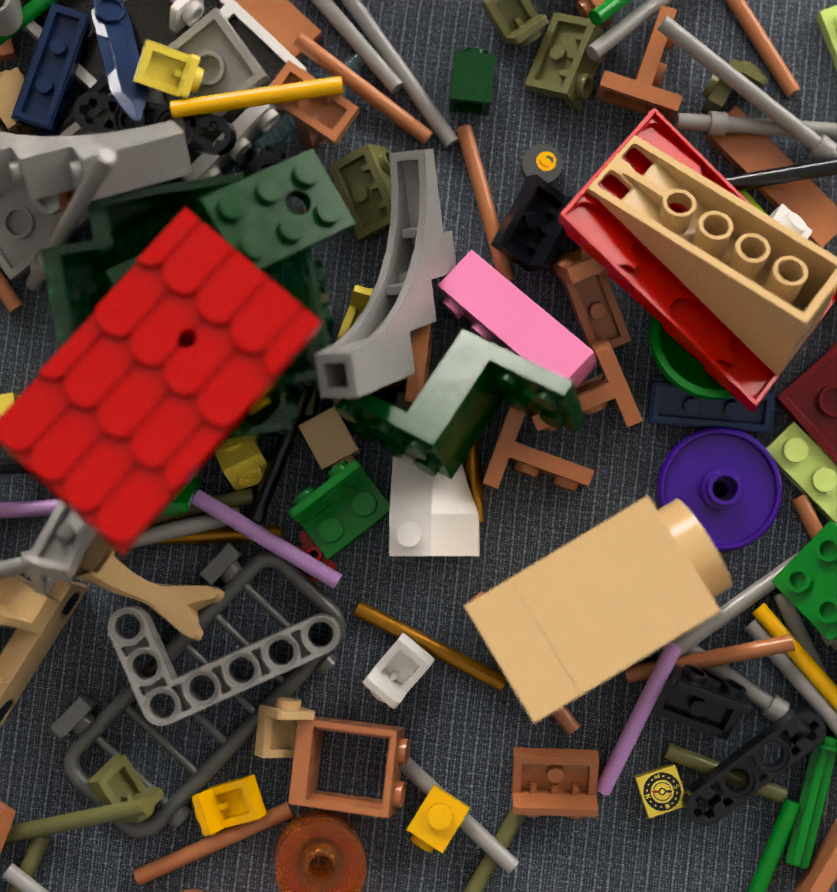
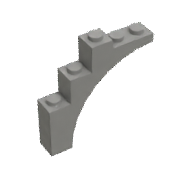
(59, 163)
(417, 250)

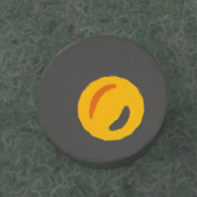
(543, 161)

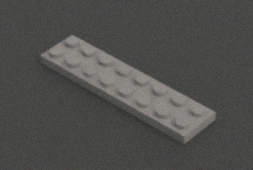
(227, 68)

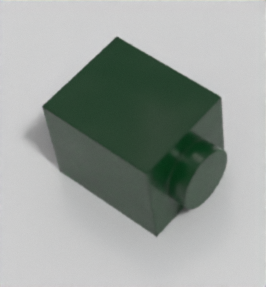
(472, 81)

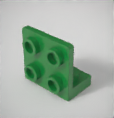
(340, 508)
(812, 581)

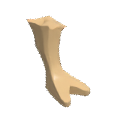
(173, 602)

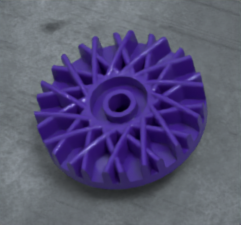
(744, 469)

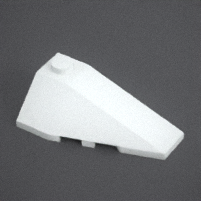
(429, 511)

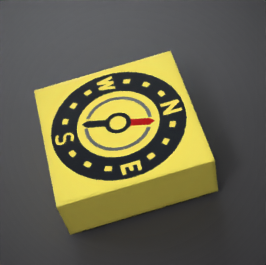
(660, 790)

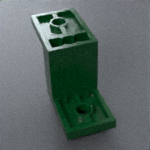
(256, 219)
(460, 404)

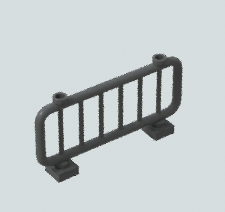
(91, 728)

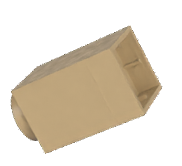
(601, 603)

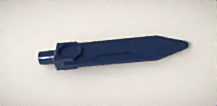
(119, 56)

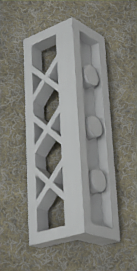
(58, 549)

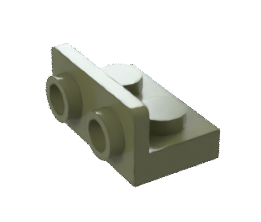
(562, 61)
(365, 188)

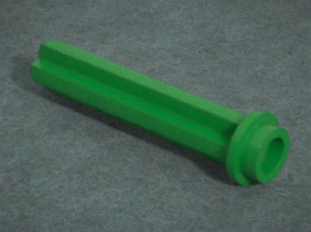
(812, 802)

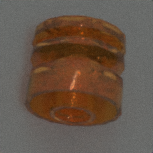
(319, 835)

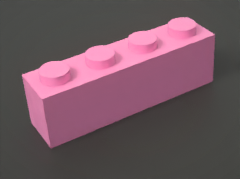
(513, 319)

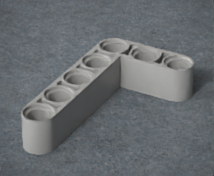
(219, 670)

